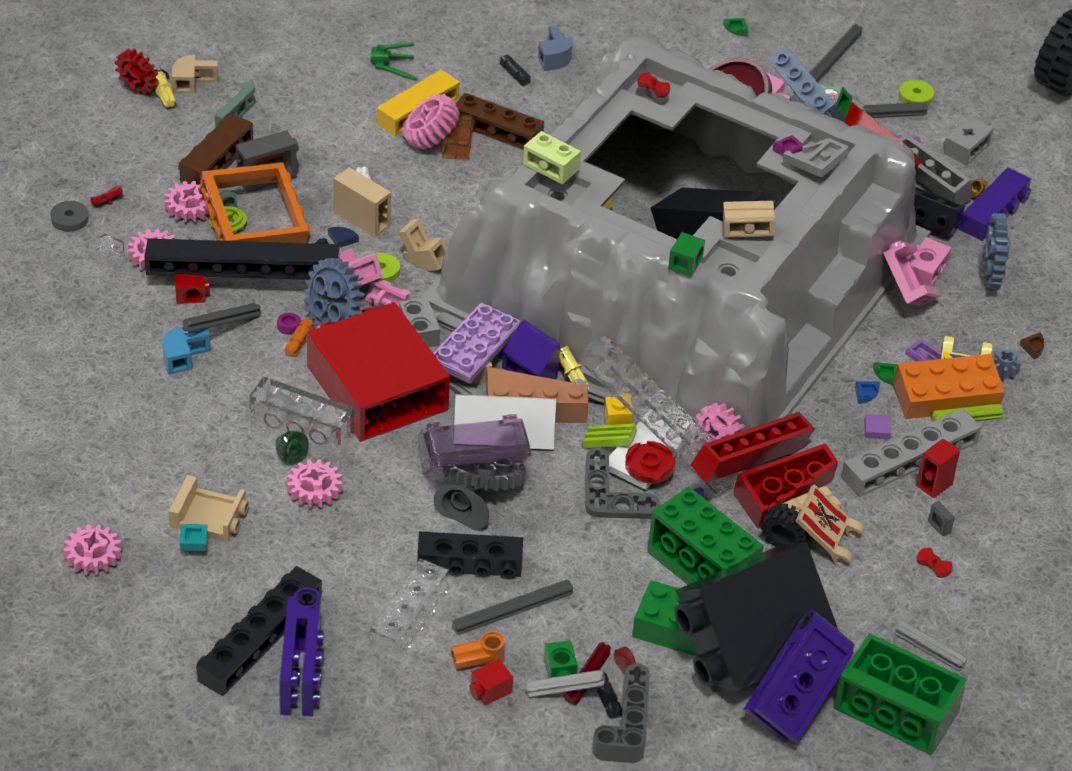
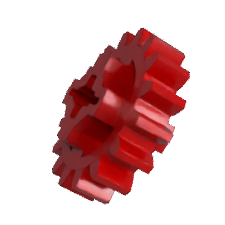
(136, 71)

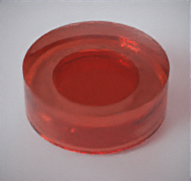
(623, 658)

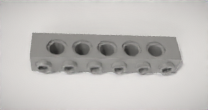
(904, 454)

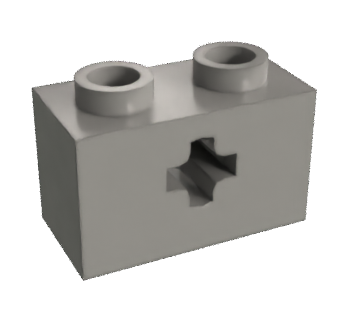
(968, 141)

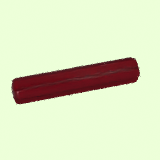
(593, 663)

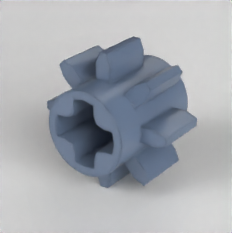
(1006, 363)

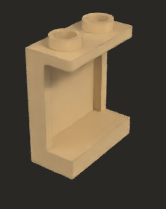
(207, 507)

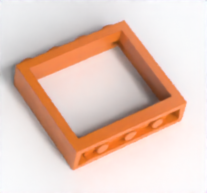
(252, 175)

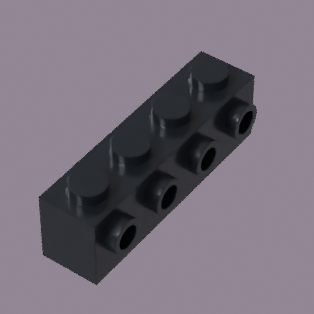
(937, 213)

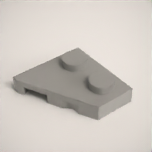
(818, 157)

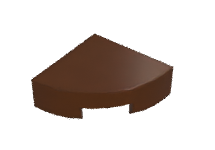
(1033, 345)

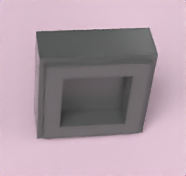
(941, 519)

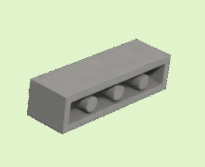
(939, 175)

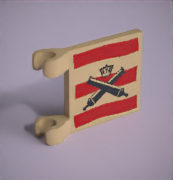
(827, 523)

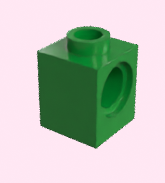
(686, 254)
(560, 659)

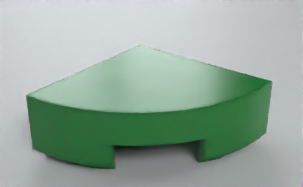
(736, 26)
(885, 371)

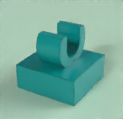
(193, 537)

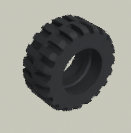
(1055, 57)

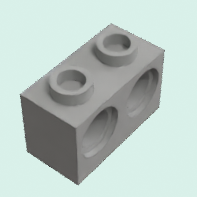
(422, 319)

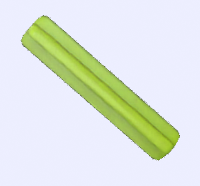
(979, 412)

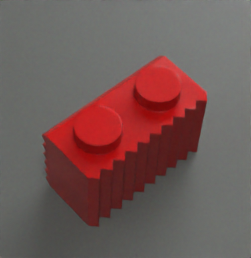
(938, 468)

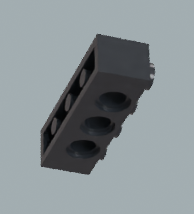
(472, 553)

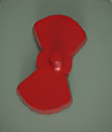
(646, 80)
(107, 195)
(940, 567)

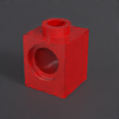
(190, 288)

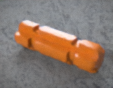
(299, 337)

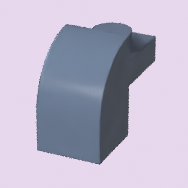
(556, 51)

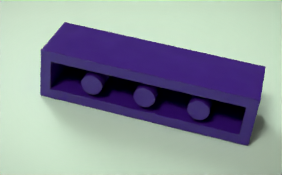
(1000, 197)

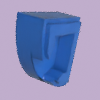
(866, 390)

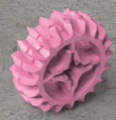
(431, 121)

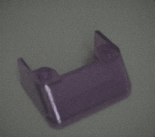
(473, 443)

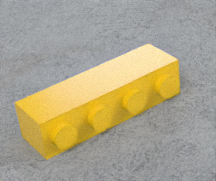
(394, 112)

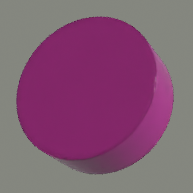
(288, 323)

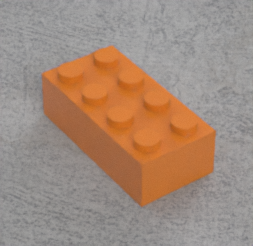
(947, 384)

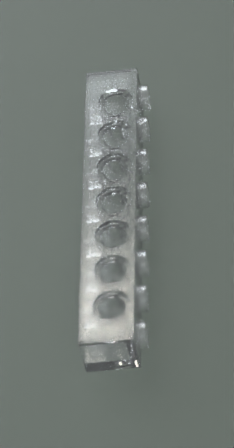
(650, 404)

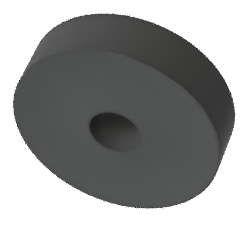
(69, 216)

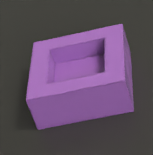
(877, 426)

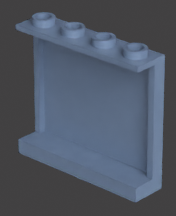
(803, 84)

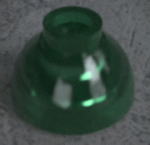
(292, 447)

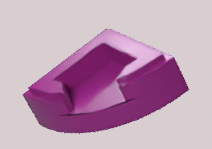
(788, 144)

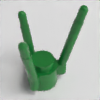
(381, 55)

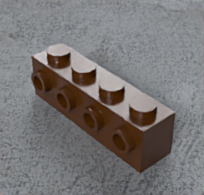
(499, 122)
(216, 149)

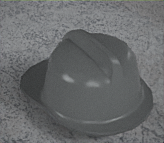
(462, 505)

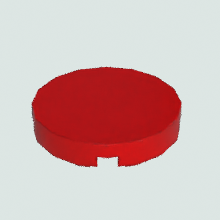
(647, 469)

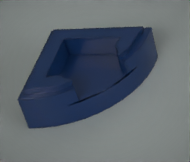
(343, 236)

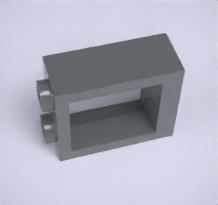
(267, 146)

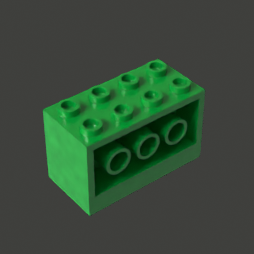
(697, 538)
(900, 693)

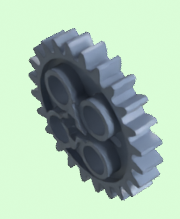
(996, 251)
(336, 281)

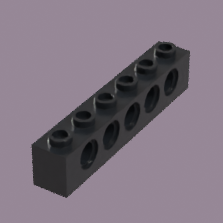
(252, 635)

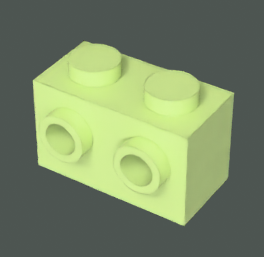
(551, 157)

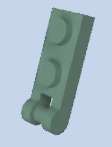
(239, 104)

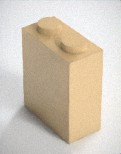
(362, 202)

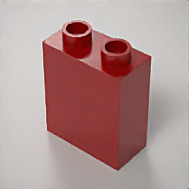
(375, 362)

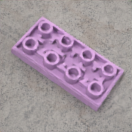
(476, 342)

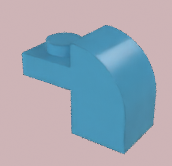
(180, 347)

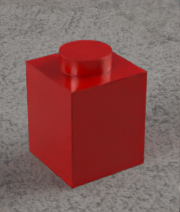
(491, 682)

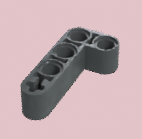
(627, 741)

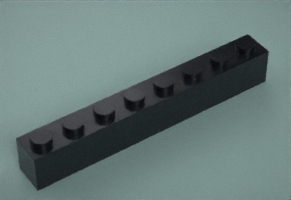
(235, 258)

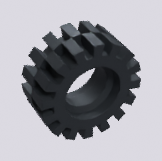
(774, 530)

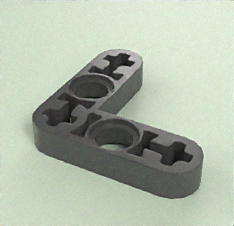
(609, 499)

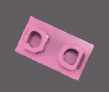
(382, 293)

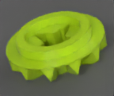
(237, 216)

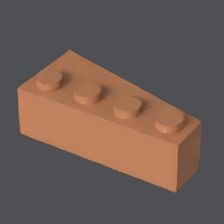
(570, 397)

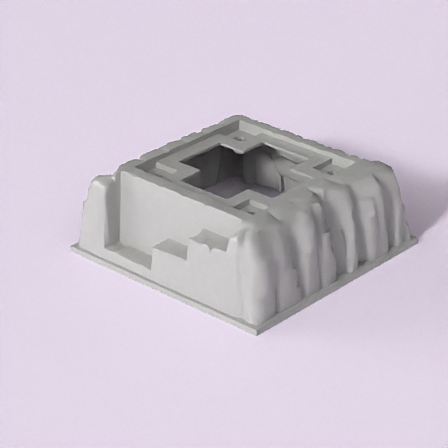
(758, 310)

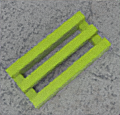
(609, 435)

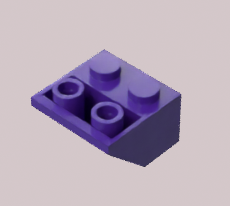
(531, 352)

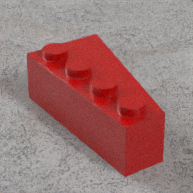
(783, 480)

